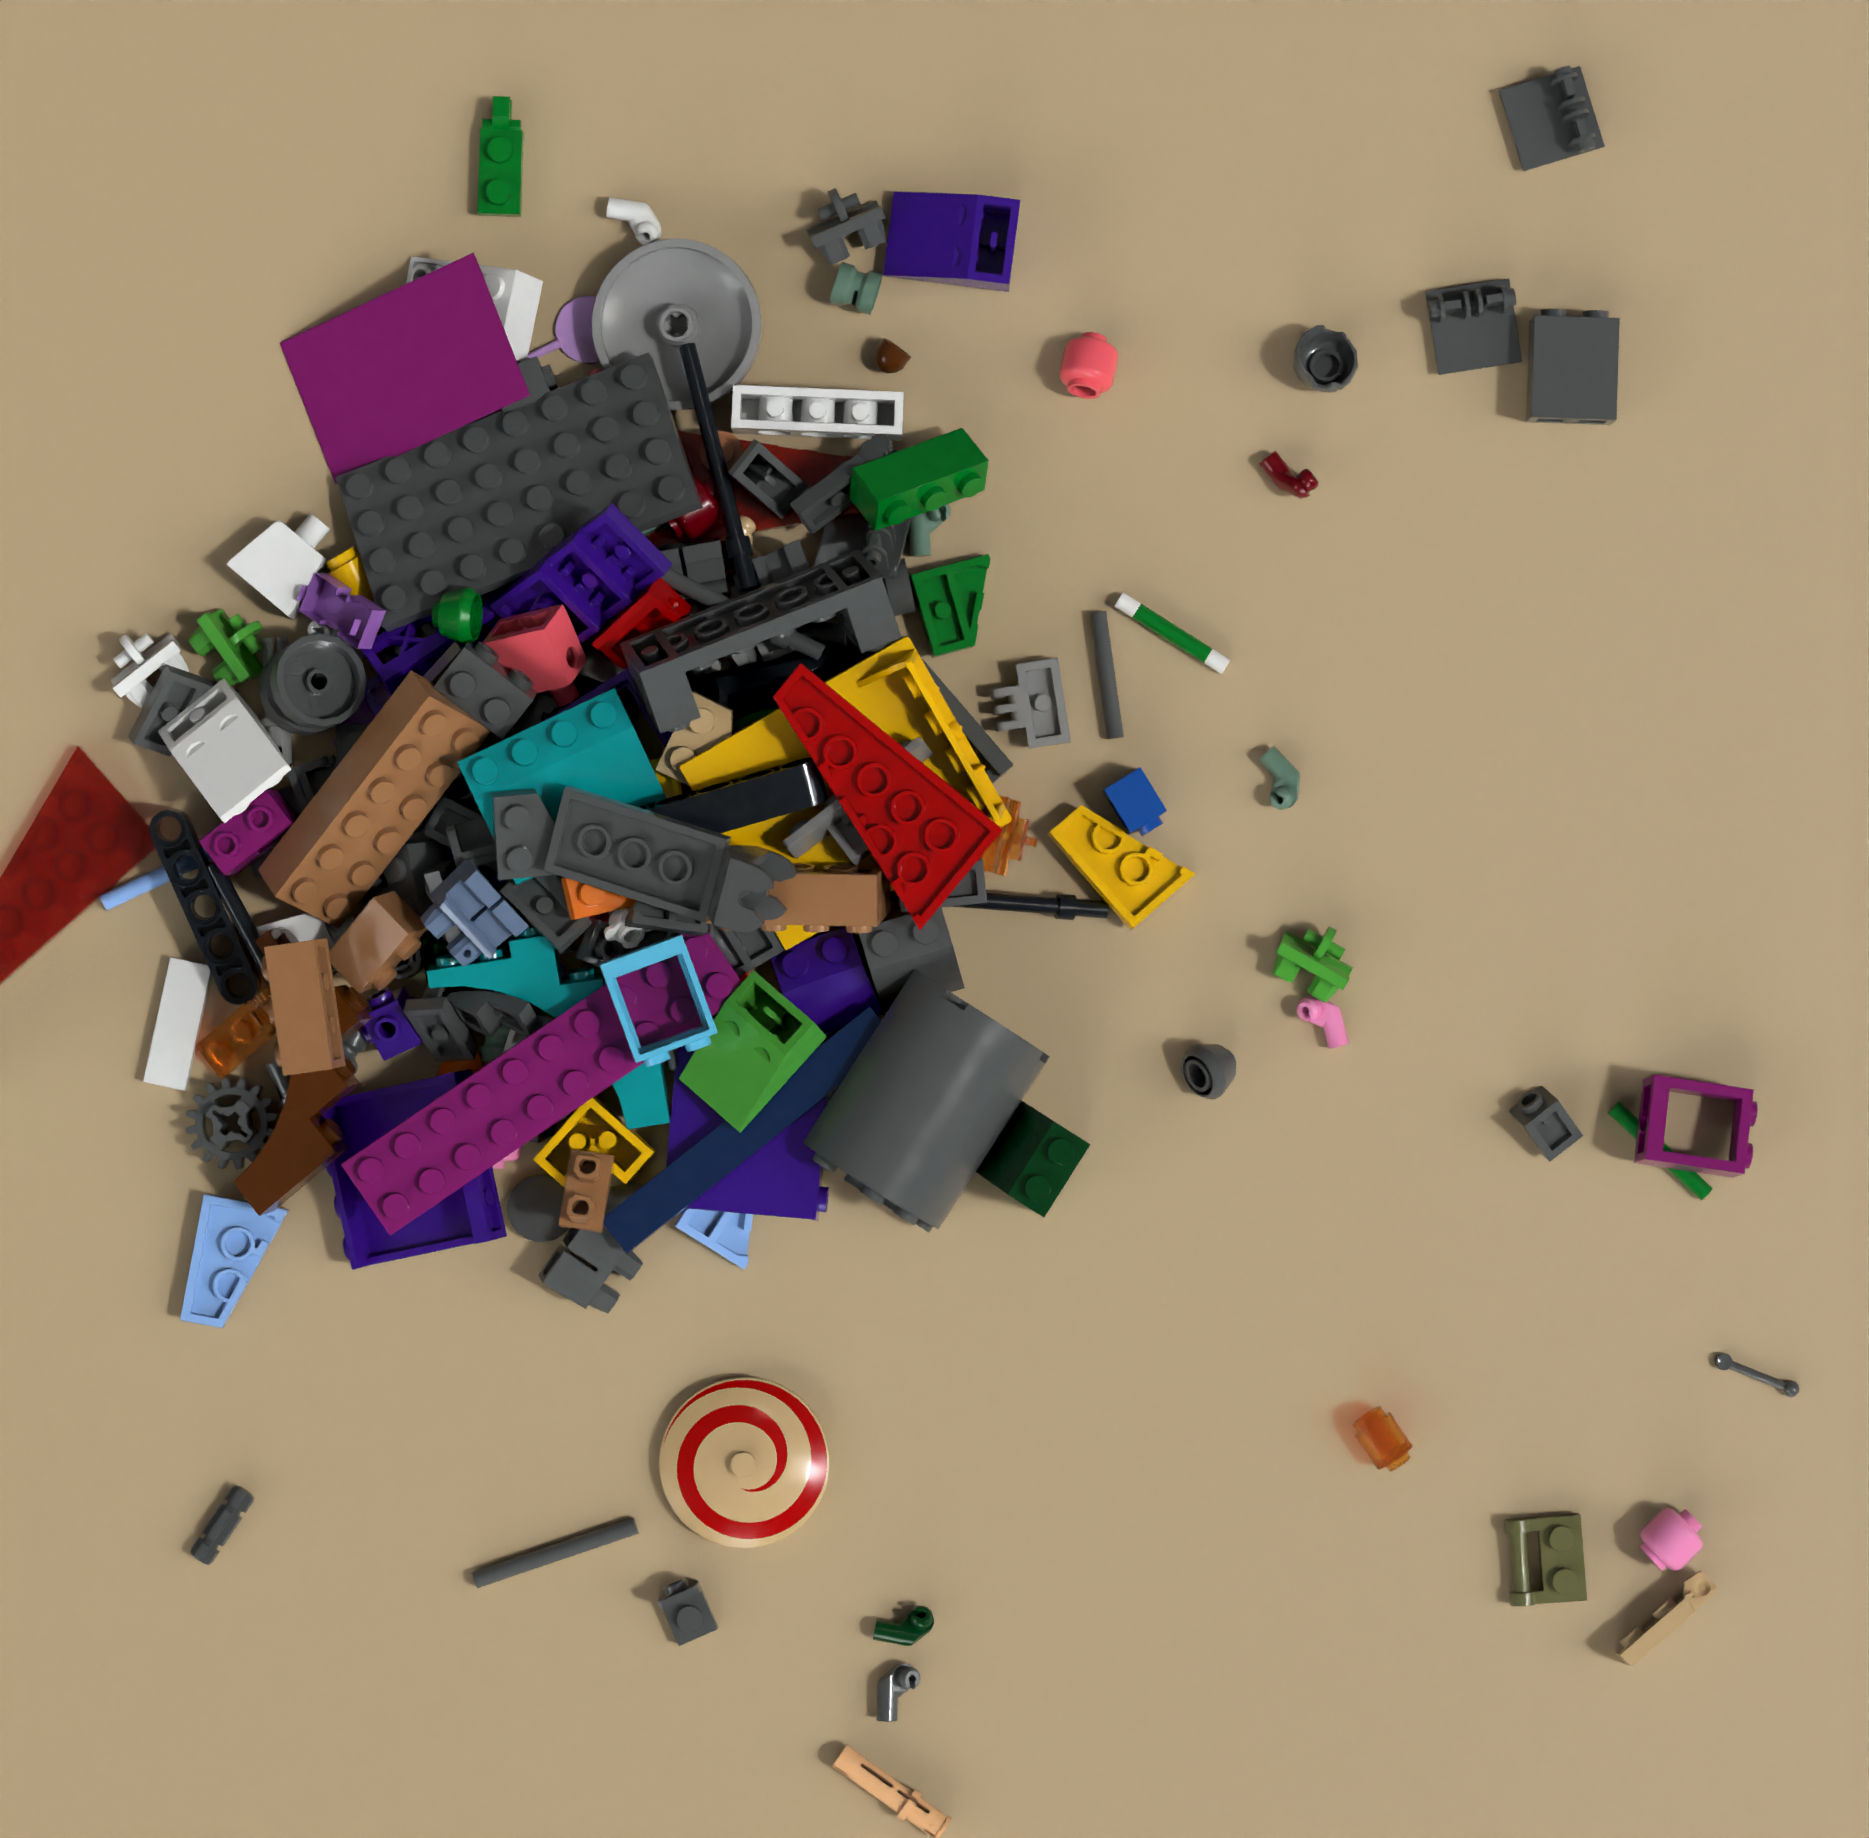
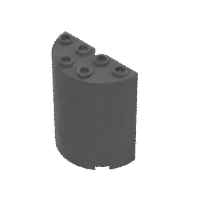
(924, 1102)

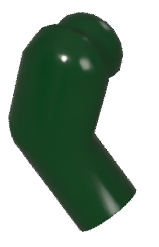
(906, 1631)

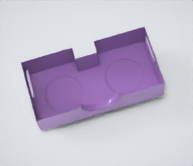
(332, 605)

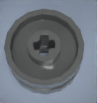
(336, 681)

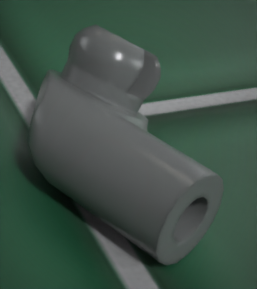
(891, 1687)

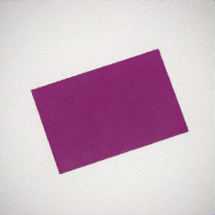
(405, 367)

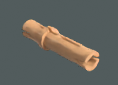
(891, 1792)

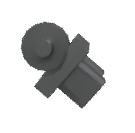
(830, 234)

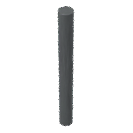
(555, 1552)

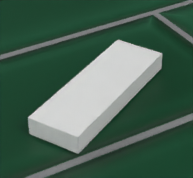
(178, 1024)

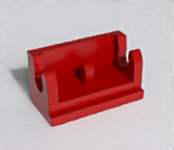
(651, 609)

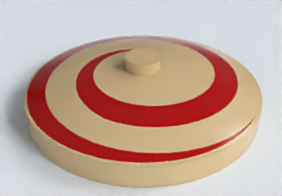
(744, 1462)

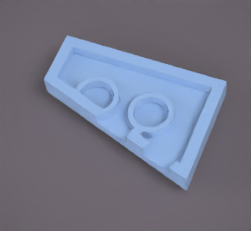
(225, 1257)

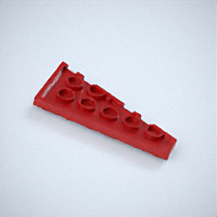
(903, 810)

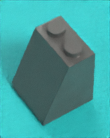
(900, 947)

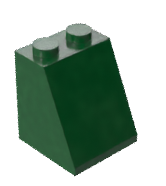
(1033, 1158)

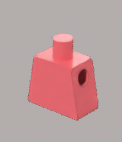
(543, 648)

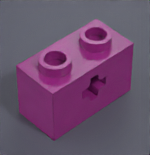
(250, 833)

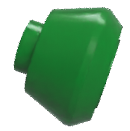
(459, 615)

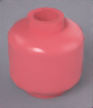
(1088, 365)

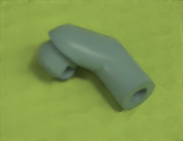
(922, 526)
(1285, 779)

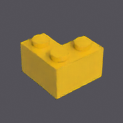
(598, 1131)

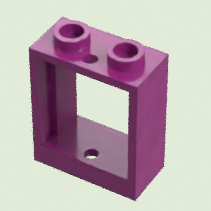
(1653, 1123)

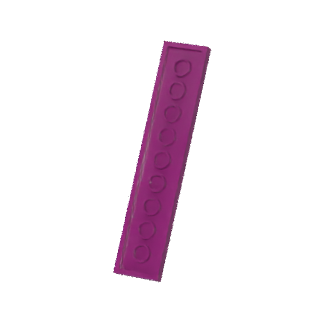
(531, 1086)

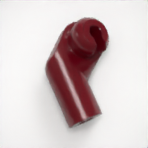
(1286, 480)

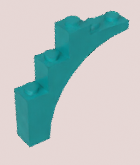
(535, 976)

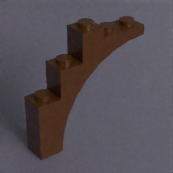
(303, 1137)

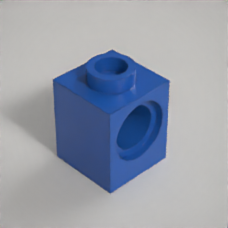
(1136, 802)

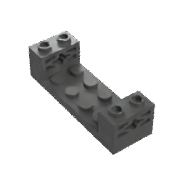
(837, 587)

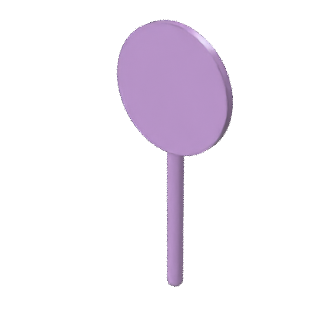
(573, 332)

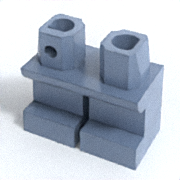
(476, 909)

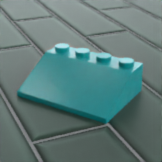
(579, 748)

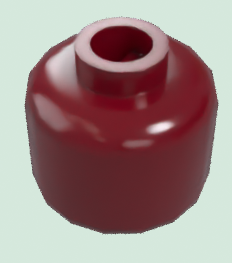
(699, 521)

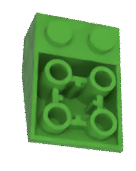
(753, 1054)

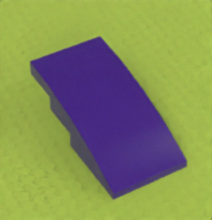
(589, 573)

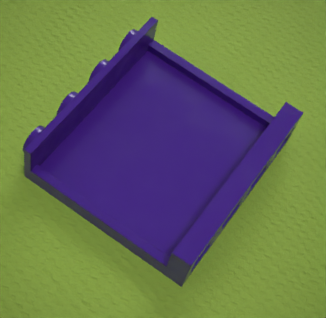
(772, 1182)
(458, 1220)

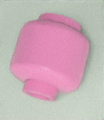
(1671, 1539)

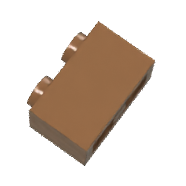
(377, 942)

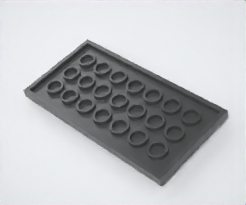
(514, 486)

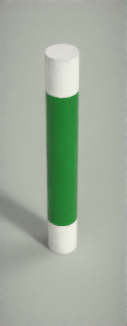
(1172, 633)

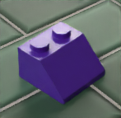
(827, 979)

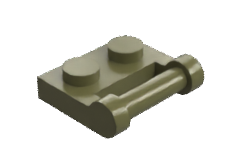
(1559, 1557)

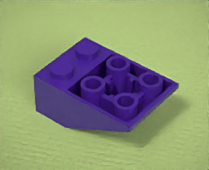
(952, 239)

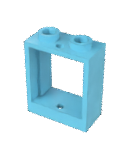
(693, 1038)

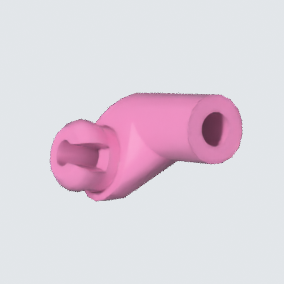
(1326, 1016)

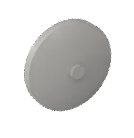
(674, 297)

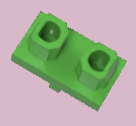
(233, 641)
(1317, 956)

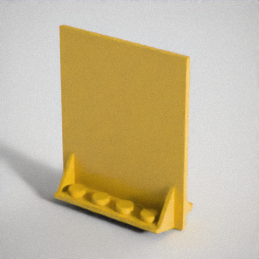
(899, 698)

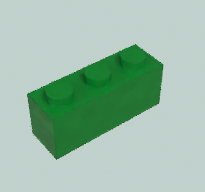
(918, 479)

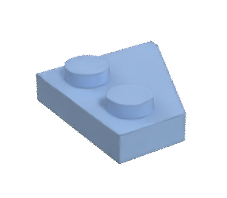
(720, 1231)

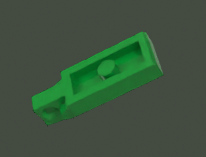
(500, 162)

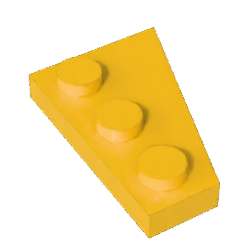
(1118, 867)

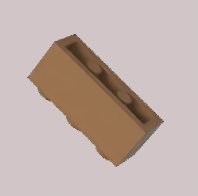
(303, 1007)

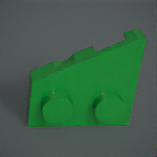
(950, 603)

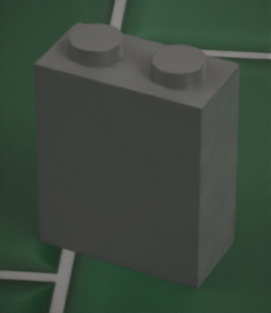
(1573, 368)

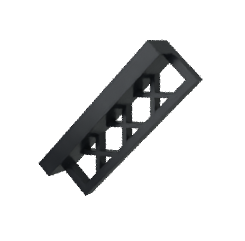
(754, 685)

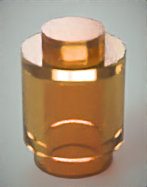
(1382, 1439)

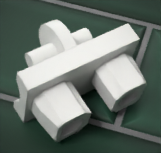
(133, 679)

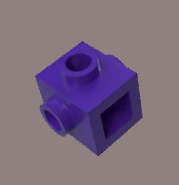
(389, 1025)

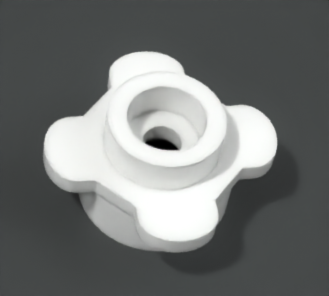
(618, 931)

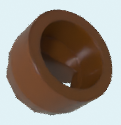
(890, 357)

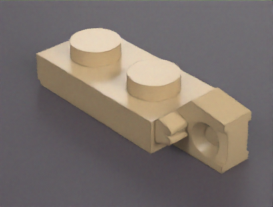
(1668, 1618)

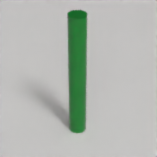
(1689, 1179)

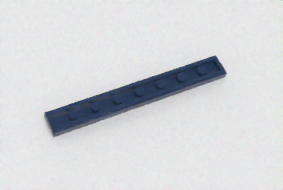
(727, 1148)

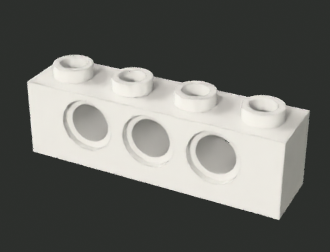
(817, 412)

